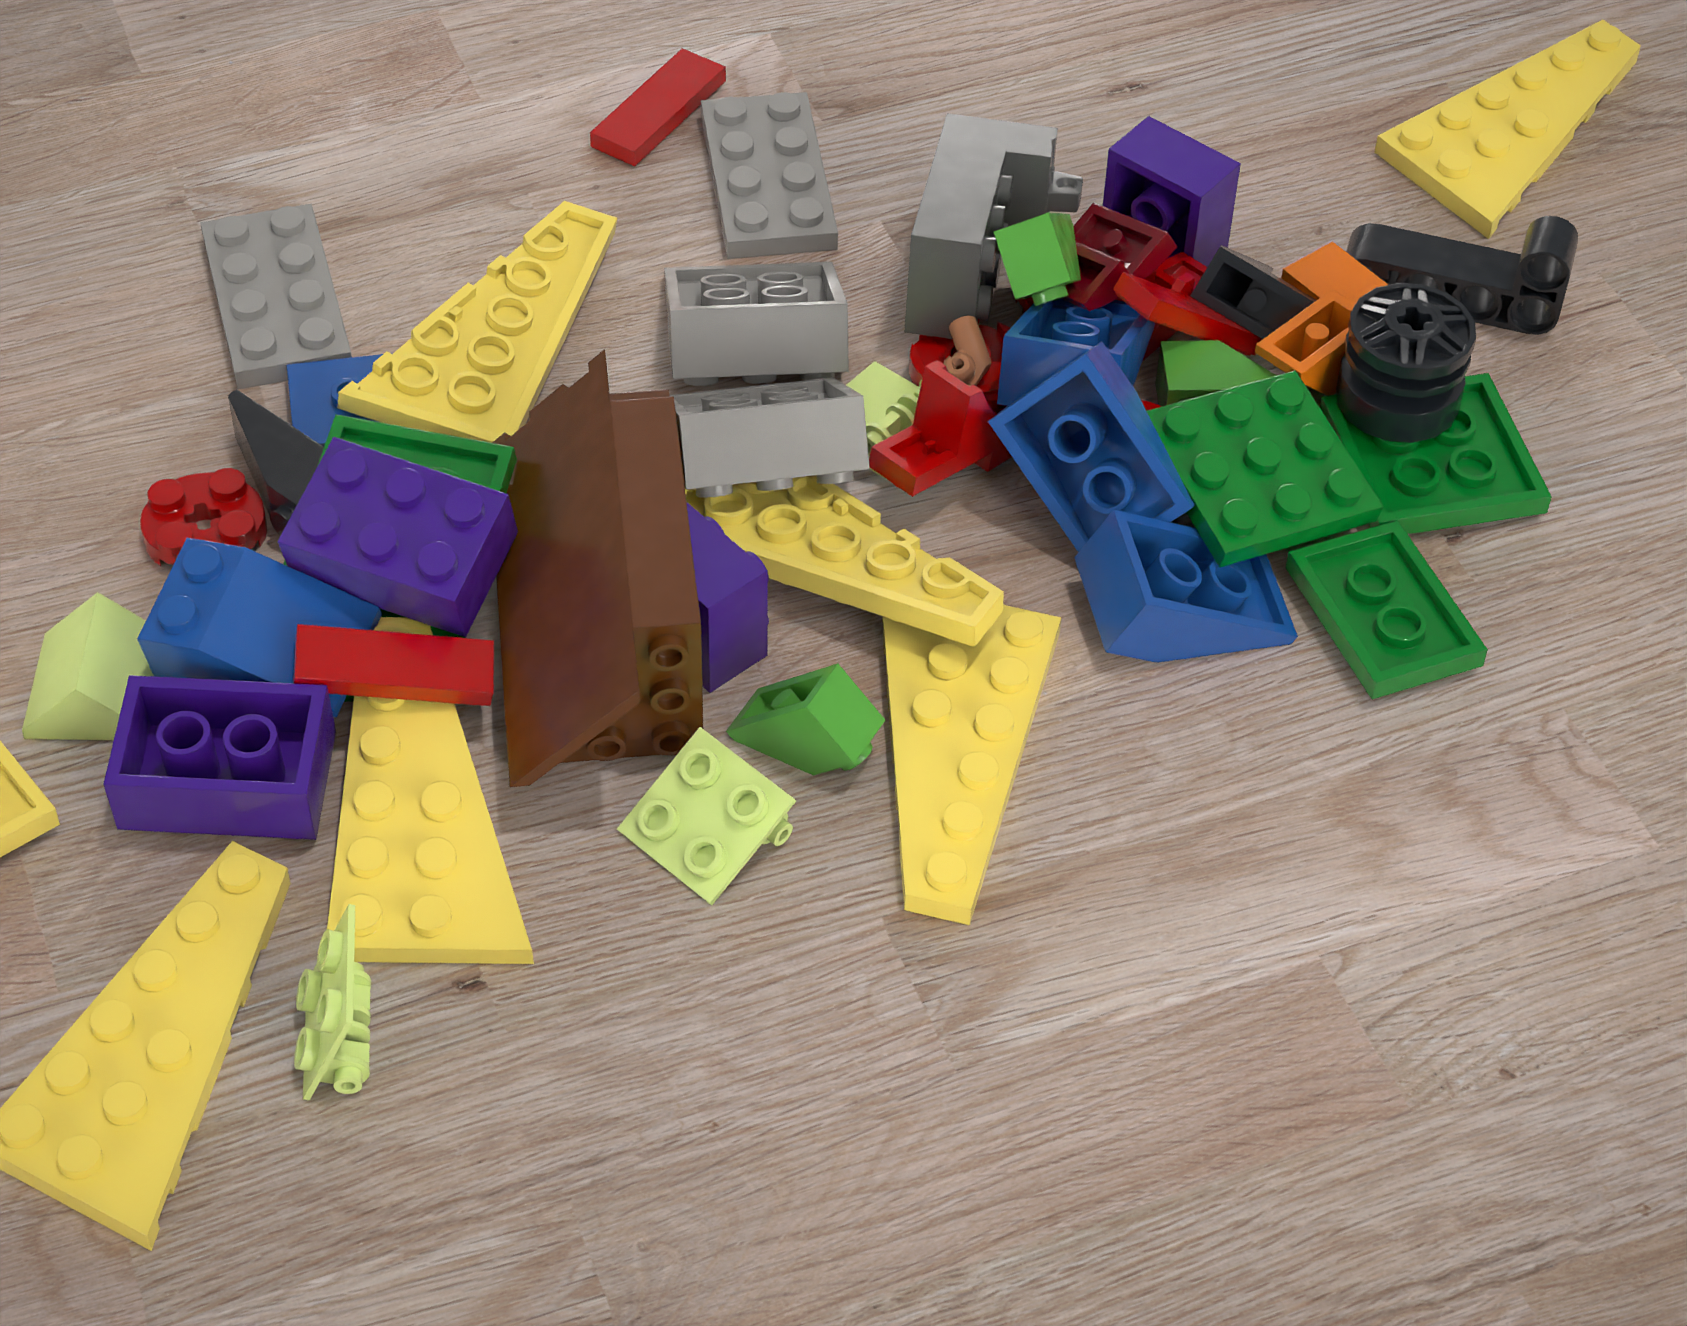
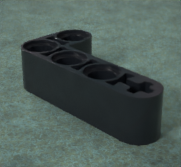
(1494, 285)

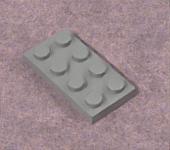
(768, 175)
(274, 293)

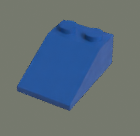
(1059, 333)
(1091, 448)
(1168, 600)
(238, 616)

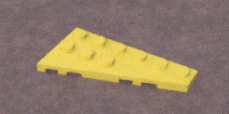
(1507, 130)
(492, 343)
(840, 550)
(957, 747)
(420, 840)
(135, 1071)

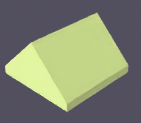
(85, 673)

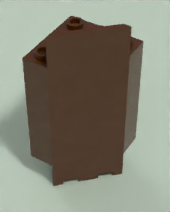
(598, 583)

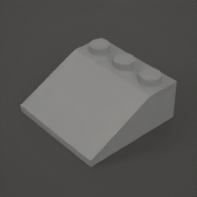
(756, 322)
(771, 435)

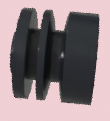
(1405, 362)

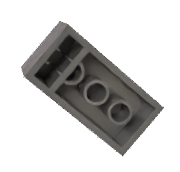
(978, 183)

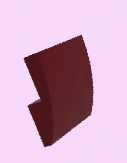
(1108, 247)

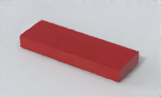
(657, 107)
(1183, 313)
(395, 664)

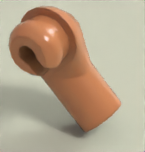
(972, 357)

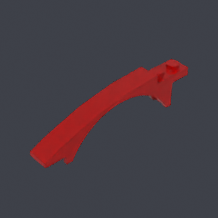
(953, 418)

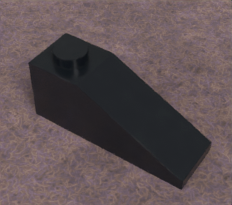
(276, 455)

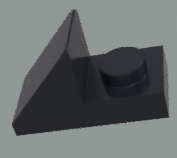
(1249, 293)

